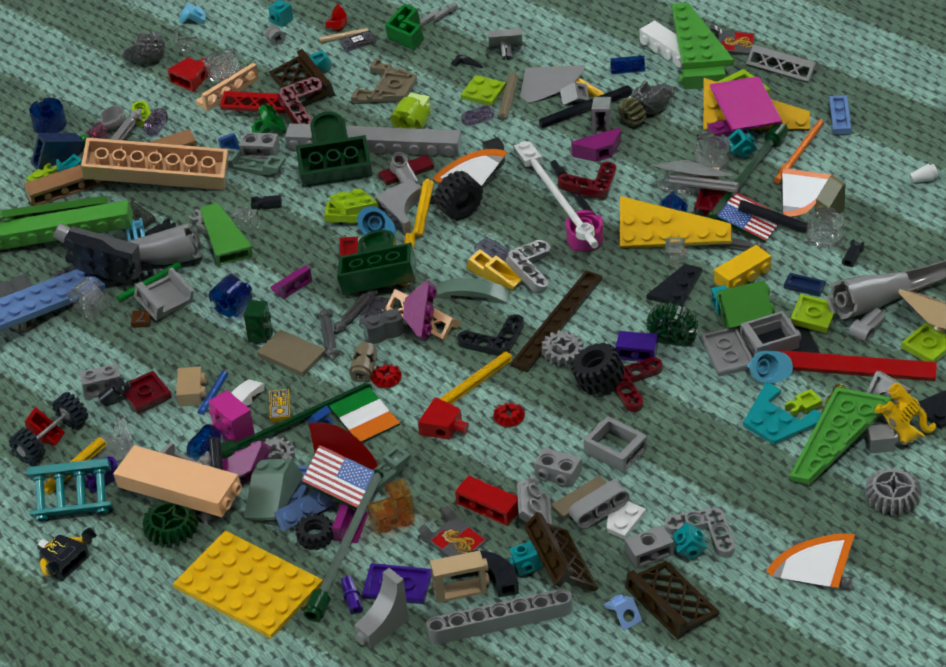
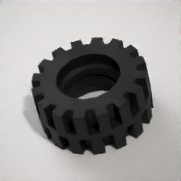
(314, 540)

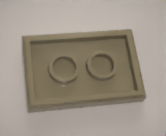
(291, 352)

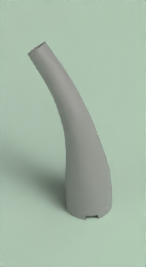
(161, 248)
(867, 292)

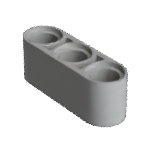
(599, 504)

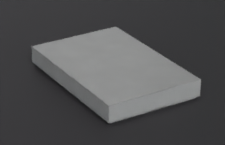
(726, 351)

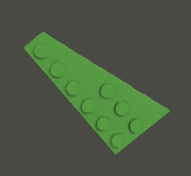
(696, 41)
(23, 212)
(840, 424)

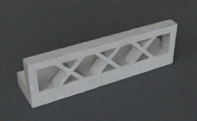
(768, 54)

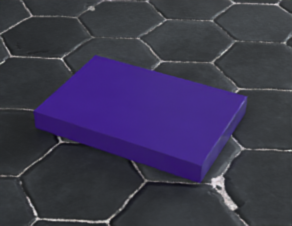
(415, 582)

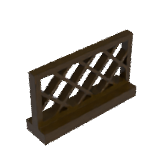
(306, 66)
(559, 554)
(659, 605)

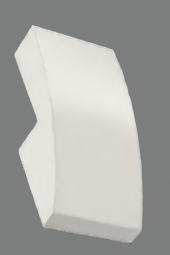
(247, 390)

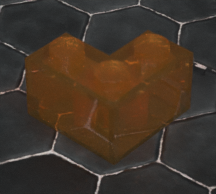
(393, 511)

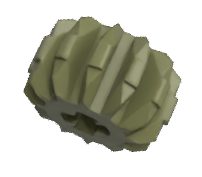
(631, 111)

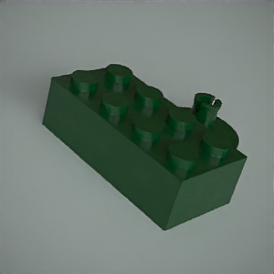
(332, 154)
(377, 264)

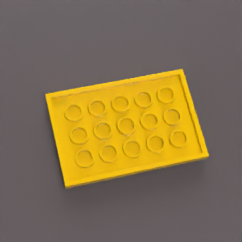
(248, 584)

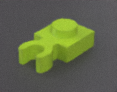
(42, 173)
(804, 401)

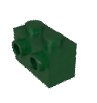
(258, 321)

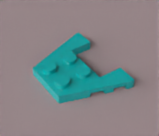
(773, 422)

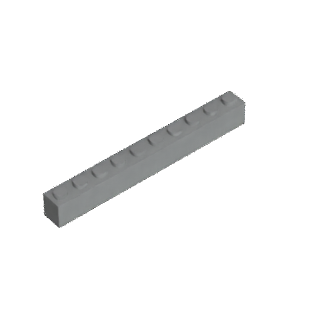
(390, 140)

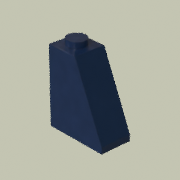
(55, 146)

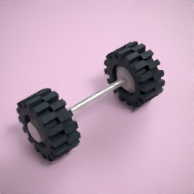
(28, 445)

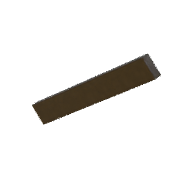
(556, 320)

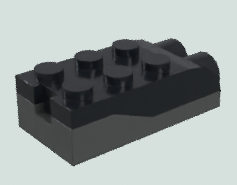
(103, 255)

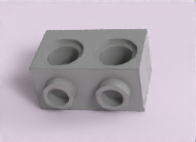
(259, 145)
(98, 379)
(558, 467)

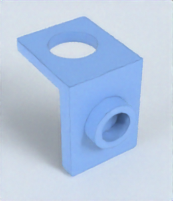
(620, 605)

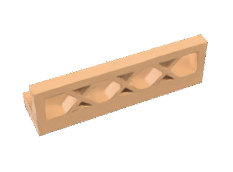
(234, 83)
(442, 317)

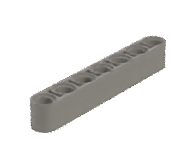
(499, 616)

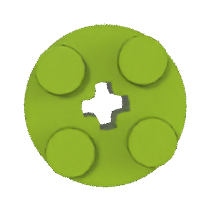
(410, 114)

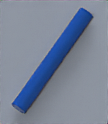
(213, 392)

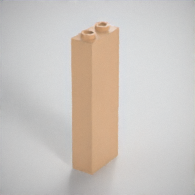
(178, 481)

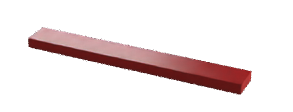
(862, 365)

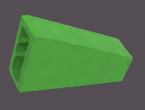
(224, 237)

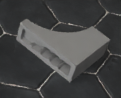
(397, 203)
(386, 613)

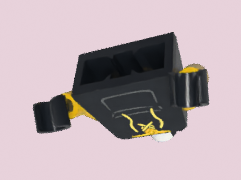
(64, 554)

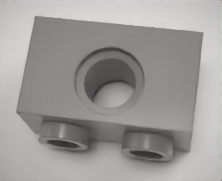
(649, 546)

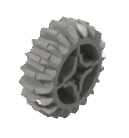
(905, 496)

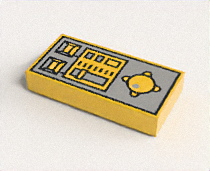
(279, 405)

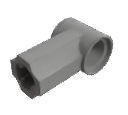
(402, 171)
(866, 327)

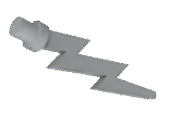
(437, 14)

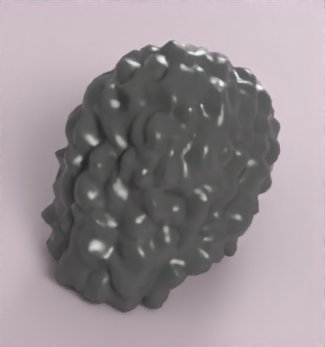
(148, 48)
(653, 97)

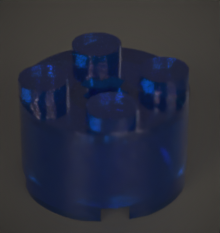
(48, 116)
(230, 296)

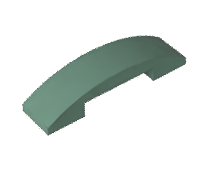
(254, 165)
(472, 288)
(392, 465)

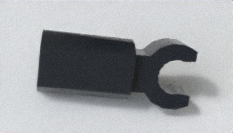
(266, 202)
(166, 224)
(852, 254)
(114, 392)

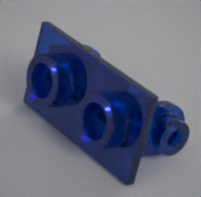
(627, 64)

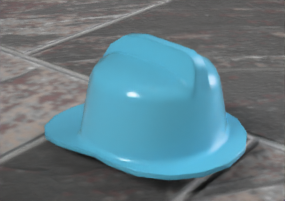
(773, 364)

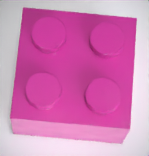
(231, 417)

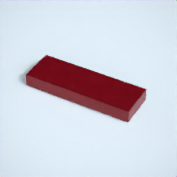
(417, 165)

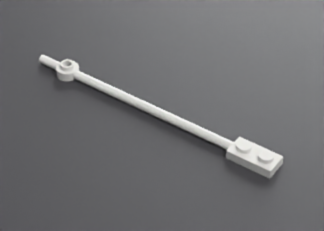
(530, 157)

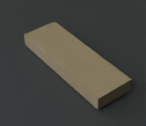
(563, 505)

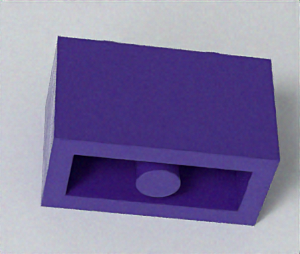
(636, 345)

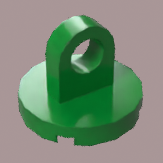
(269, 121)

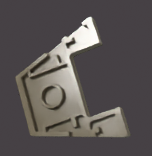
(392, 86)

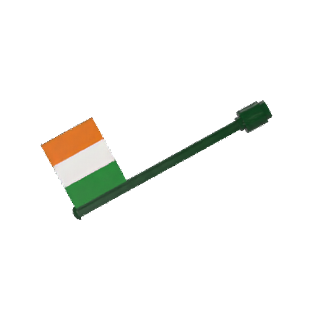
(356, 409)

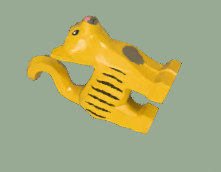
(901, 414)

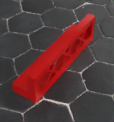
(249, 101)

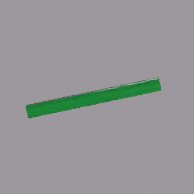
(127, 294)

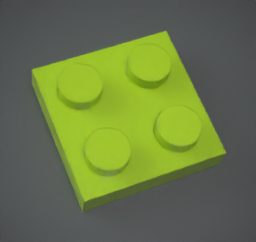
(483, 90)
(352, 201)
(812, 314)
(926, 343)

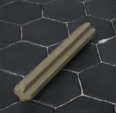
(508, 96)

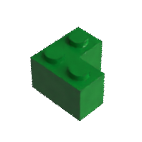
(405, 27)

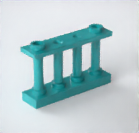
(59, 472)

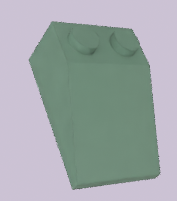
(271, 488)

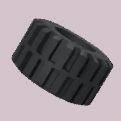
(458, 195)
(597, 368)

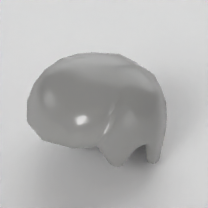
(112, 117)

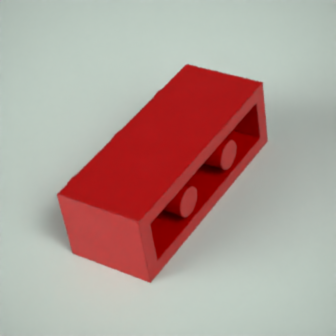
(487, 500)

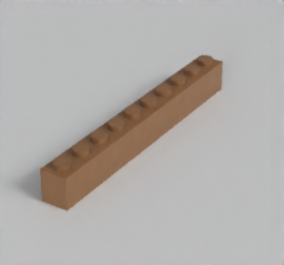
(72, 182)

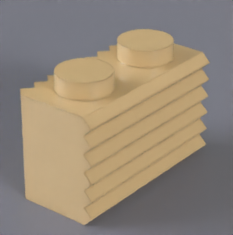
(190, 386)

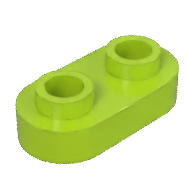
(145, 111)

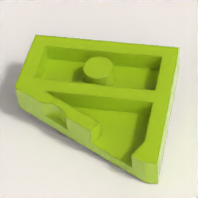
(335, 216)

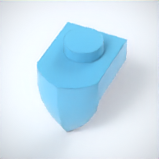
(193, 13)

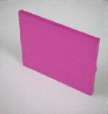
(745, 103)

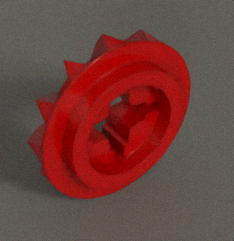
(390, 379)
(503, 419)

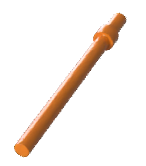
(799, 150)

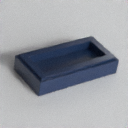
(804, 284)

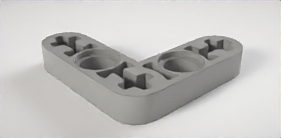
(519, 261)
(706, 522)

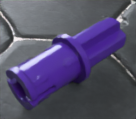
(351, 595)

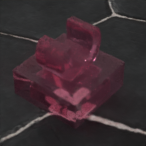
(97, 131)

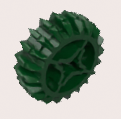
(673, 322)
(174, 523)

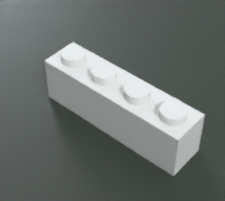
(661, 41)

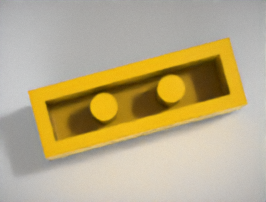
(743, 268)

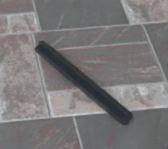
(582, 107)

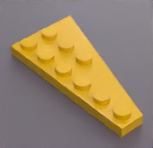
(792, 116)
(650, 224)

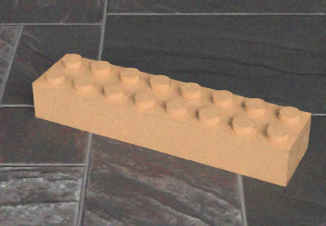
(155, 163)

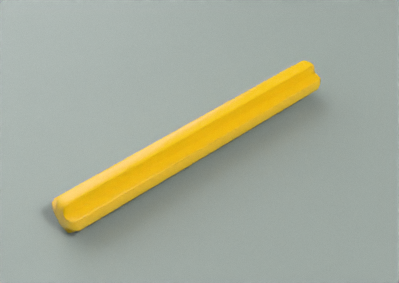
(477, 378)

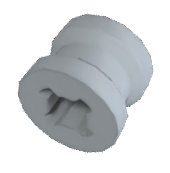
(274, 35)

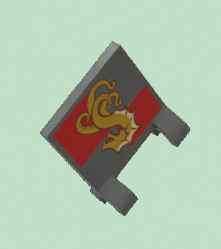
(734, 41)
(453, 537)

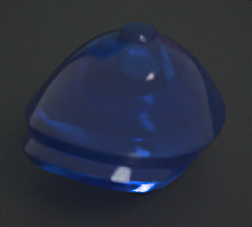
(200, 442)

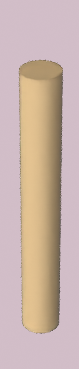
(328, 38)

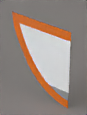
(814, 560)

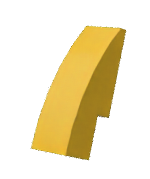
(493, 269)

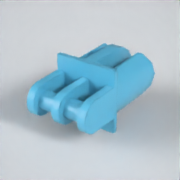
(136, 231)

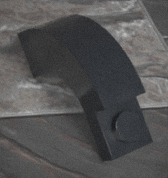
(499, 572)

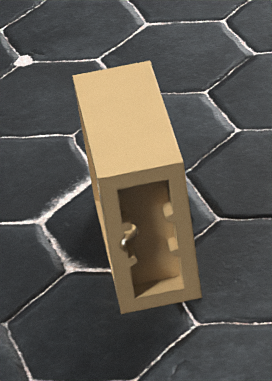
(455, 566)

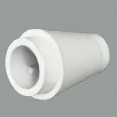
(924, 174)

